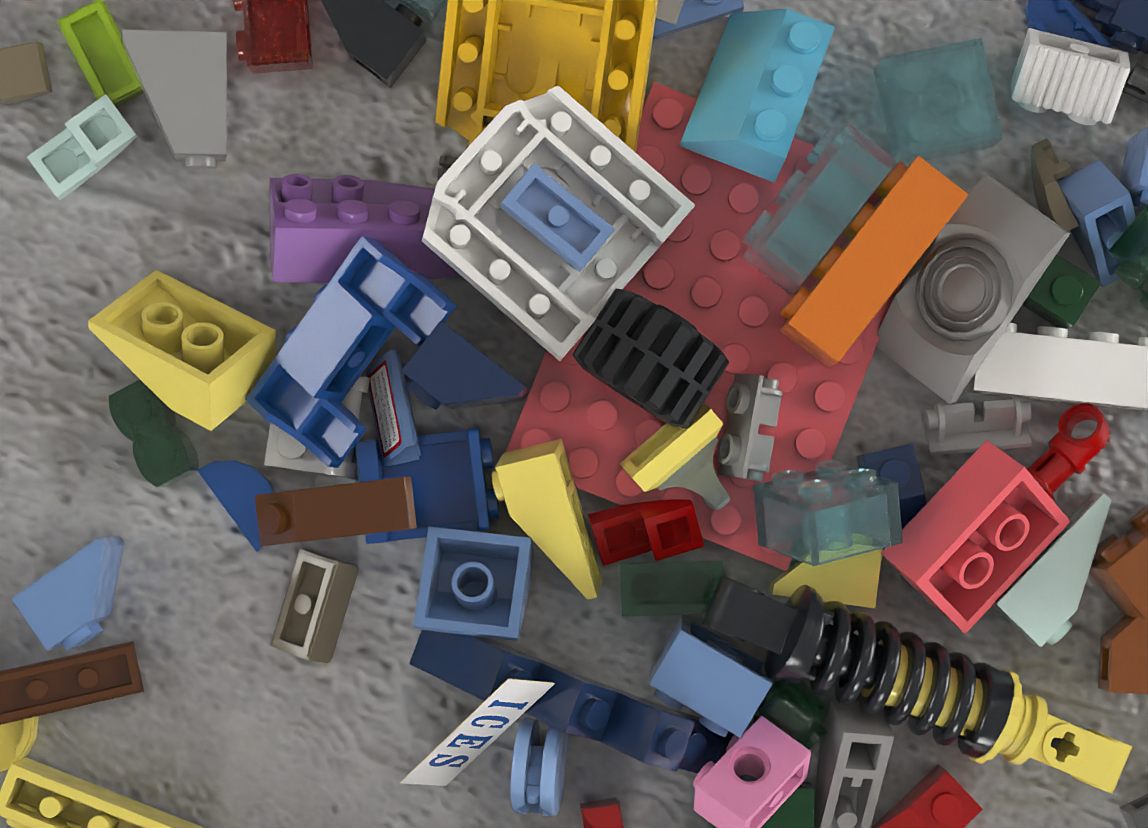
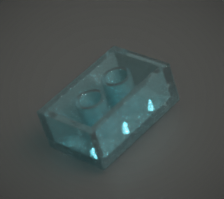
(816, 206)

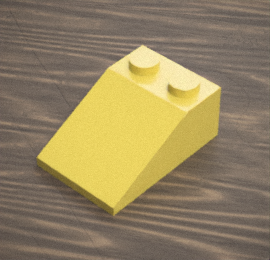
(187, 347)

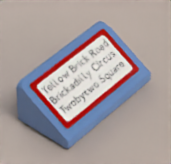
(392, 410)

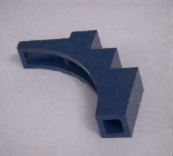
(574, 702)

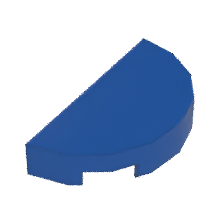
(1063, 19)
(236, 488)

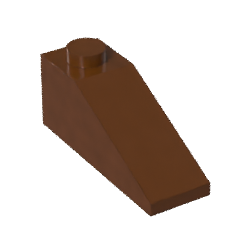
(335, 511)

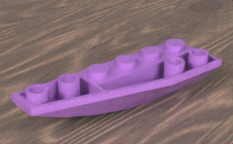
(323, 219)

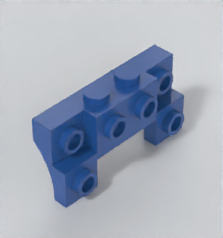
(338, 341)

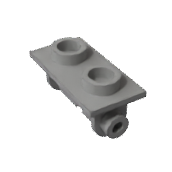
(964, 429)
(741, 449)

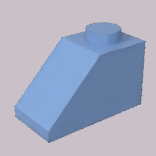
(1103, 214)

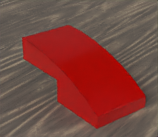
(643, 527)

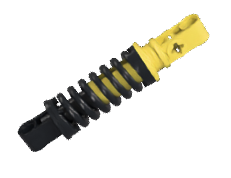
(911, 681)

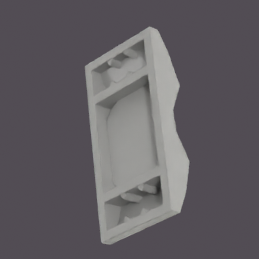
(969, 288)

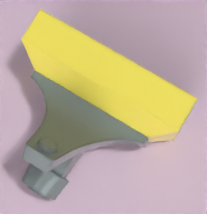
(681, 459)

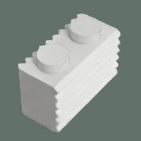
(1069, 77)

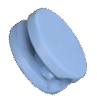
(538, 771)

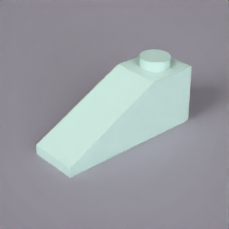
(1053, 584)

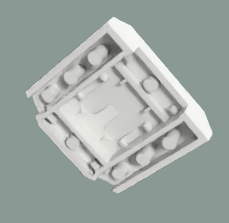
(511, 263)

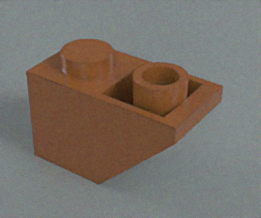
(1125, 657)

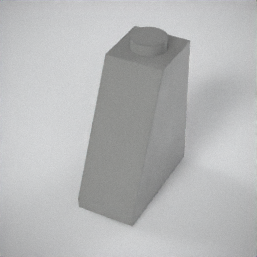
(185, 88)

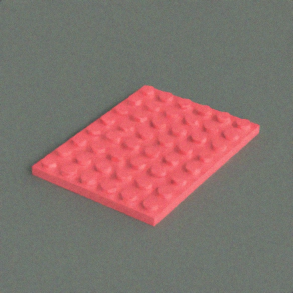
(731, 304)

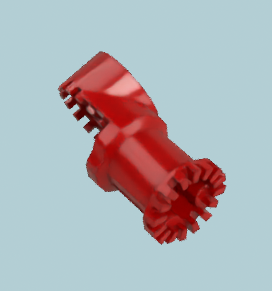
(1070, 454)

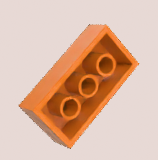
(873, 262)

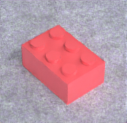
(976, 536)

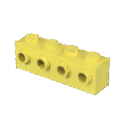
(50, 798)

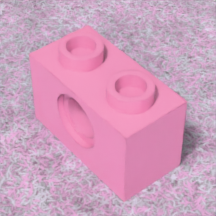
(763, 752)

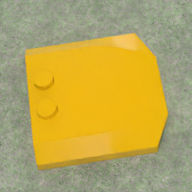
(525, 47)

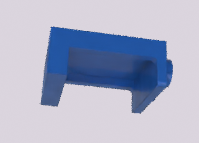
(445, 482)

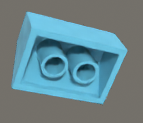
(757, 89)

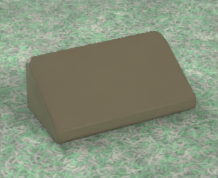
(314, 606)

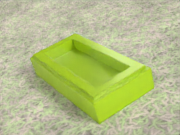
(101, 52)

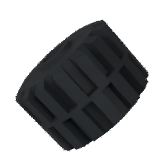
(651, 357)

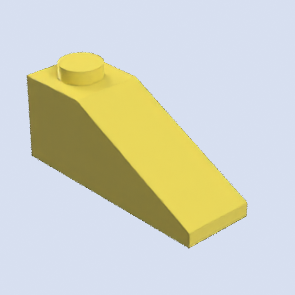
(548, 509)

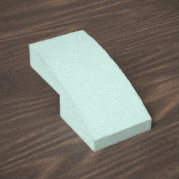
(83, 147)

